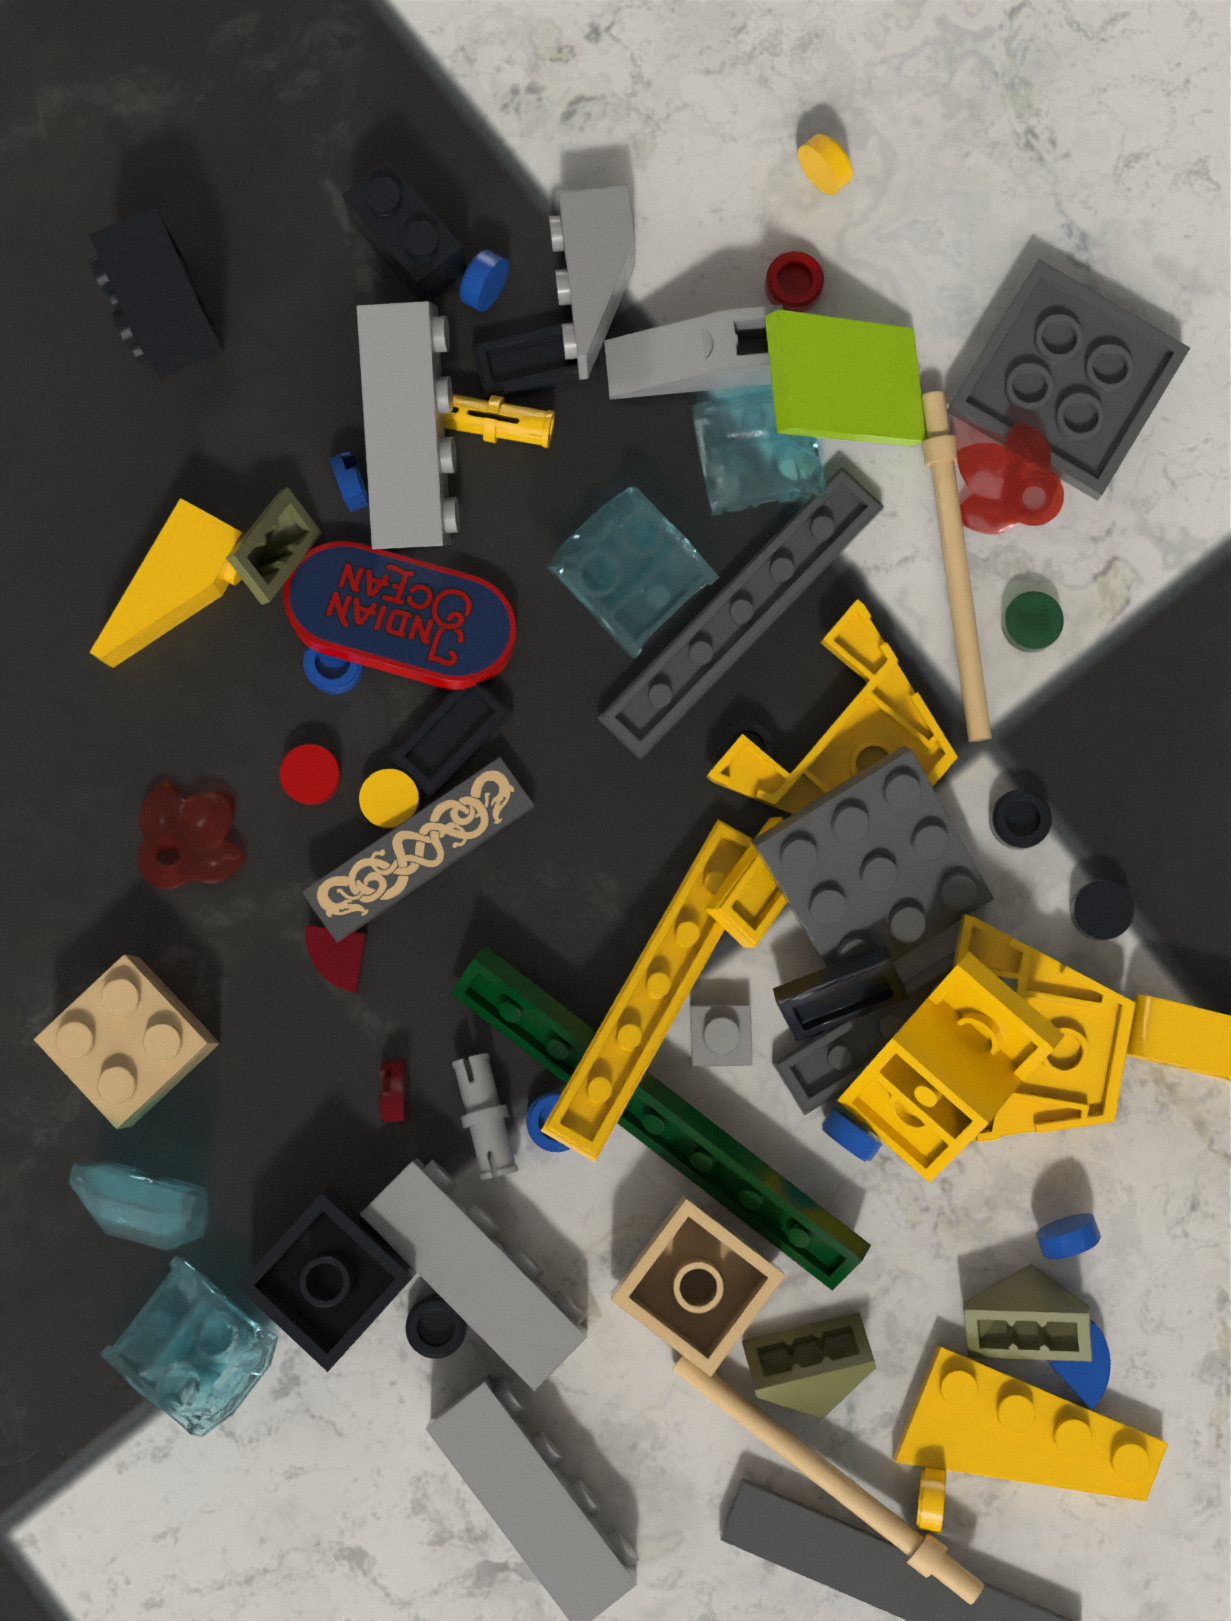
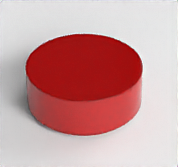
(794, 281)
(310, 774)

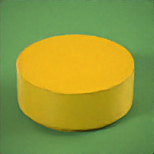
(825, 164)
(389, 798)
(931, 1499)

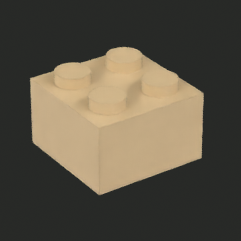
(126, 1041)
(697, 1285)

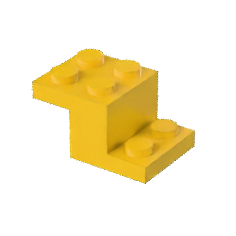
(950, 1067)

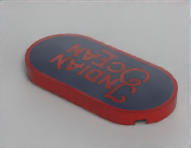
(400, 615)

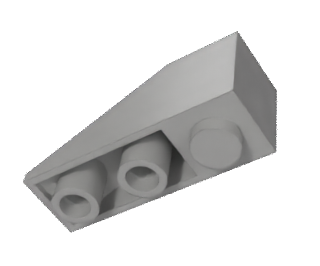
(599, 258)
(692, 355)

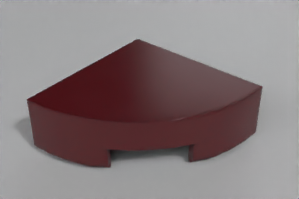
(337, 962)
(394, 1098)

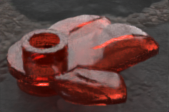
(1002, 475)
(191, 829)

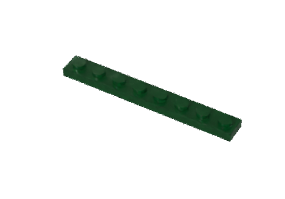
(668, 1125)

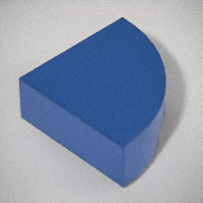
(350, 481)
(1087, 1378)

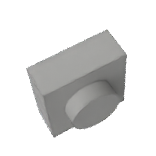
(721, 1035)

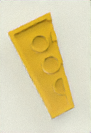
(1012, 1430)

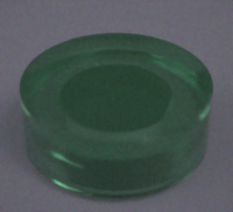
(1032, 621)

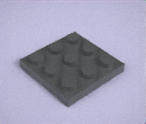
(1073, 373)
(873, 863)

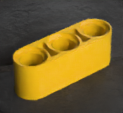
(1181, 1036)

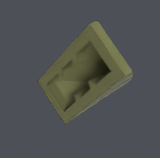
(274, 546)
(1028, 1320)
(810, 1364)

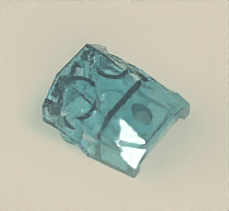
(746, 457)
(630, 568)
(139, 1208)
(193, 1350)

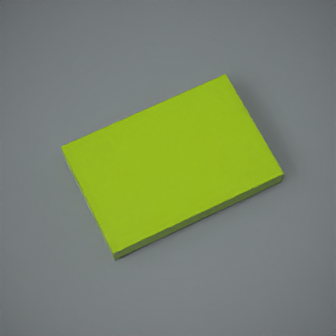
(844, 379)

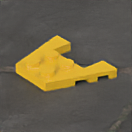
(870, 728)
(1085, 1071)

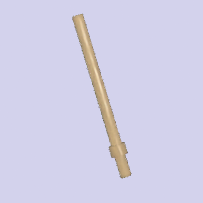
(941, 455)
(924, 1551)

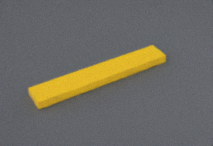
(646, 1002)

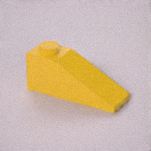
(175, 581)

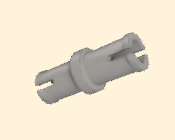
(485, 1116)

